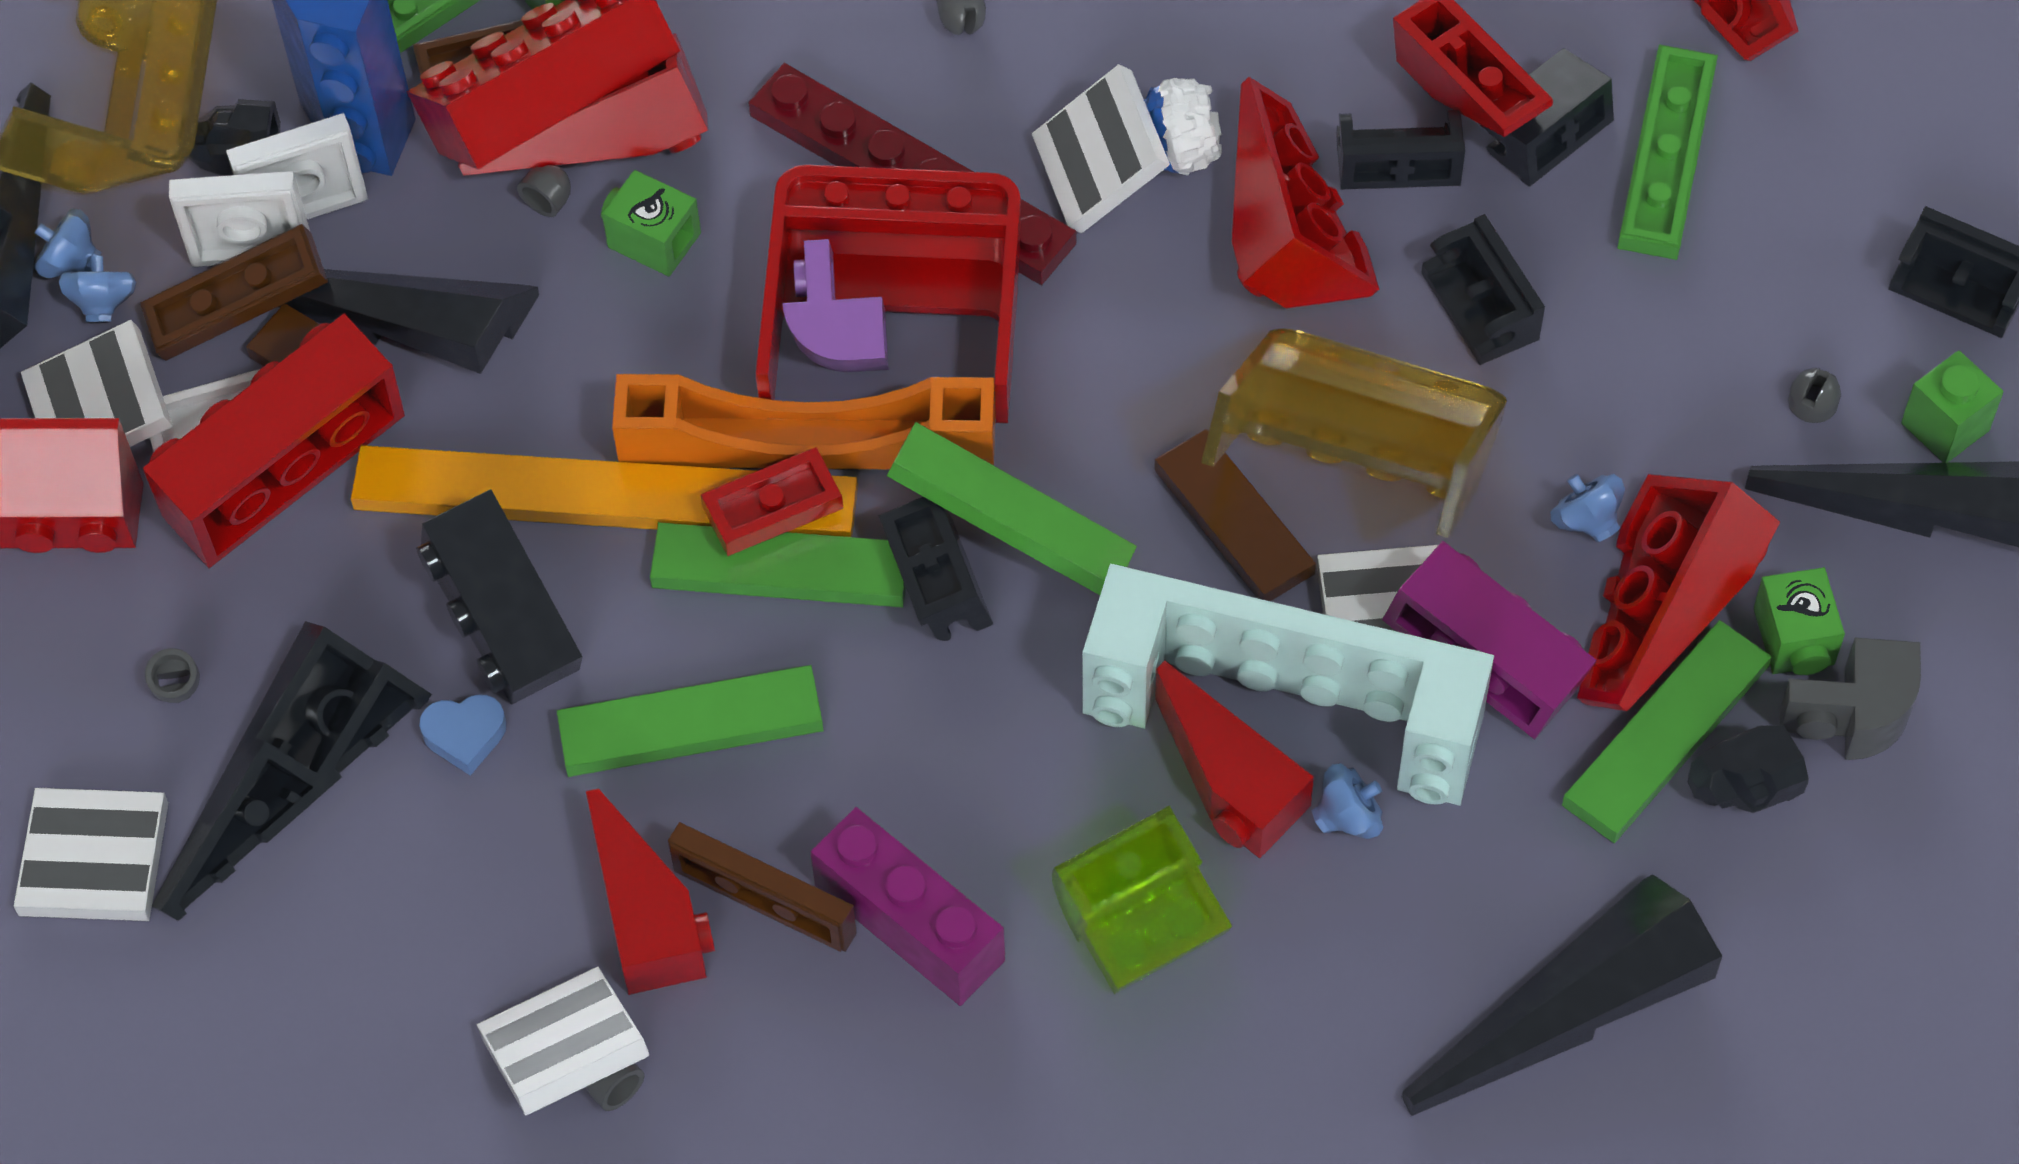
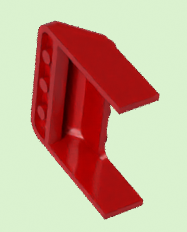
(901, 236)

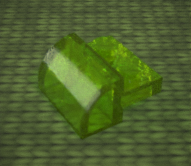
(1139, 900)

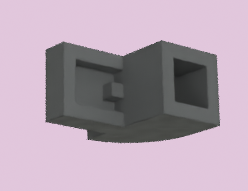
(1868, 707)

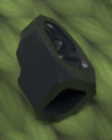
(229, 128)
(1750, 770)

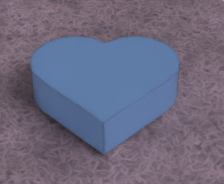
(463, 731)

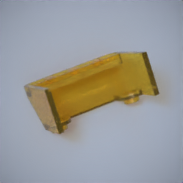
(150, 105)

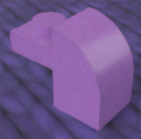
(834, 332)

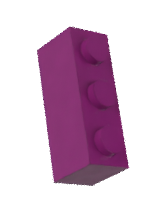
(1462, 606)
(909, 906)

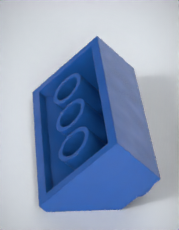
(350, 64)

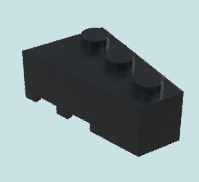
(497, 598)

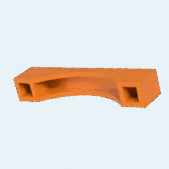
(696, 425)

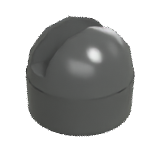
(962, 14)
(545, 189)
(1826, 402)
(168, 665)
(617, 1088)

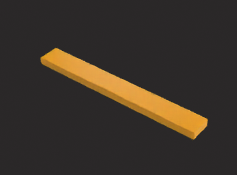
(557, 488)

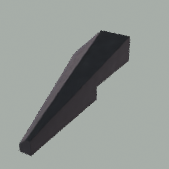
(17, 226)
(435, 315)
(1905, 496)
(309, 727)
(1624, 962)

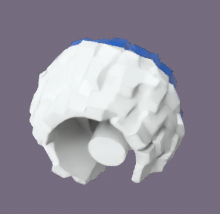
(1185, 124)

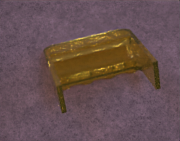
(1364, 412)

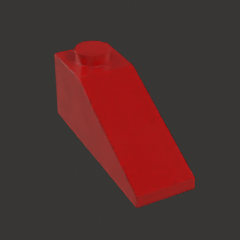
(1465, 66)
(1240, 776)
(649, 906)

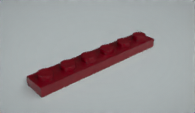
(857, 138)

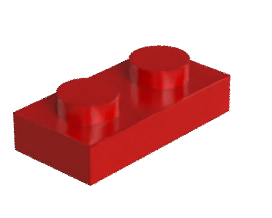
(772, 501)

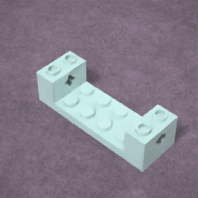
(1294, 651)

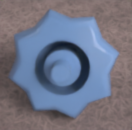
(67, 247)
(98, 290)
(1590, 506)
(1348, 804)

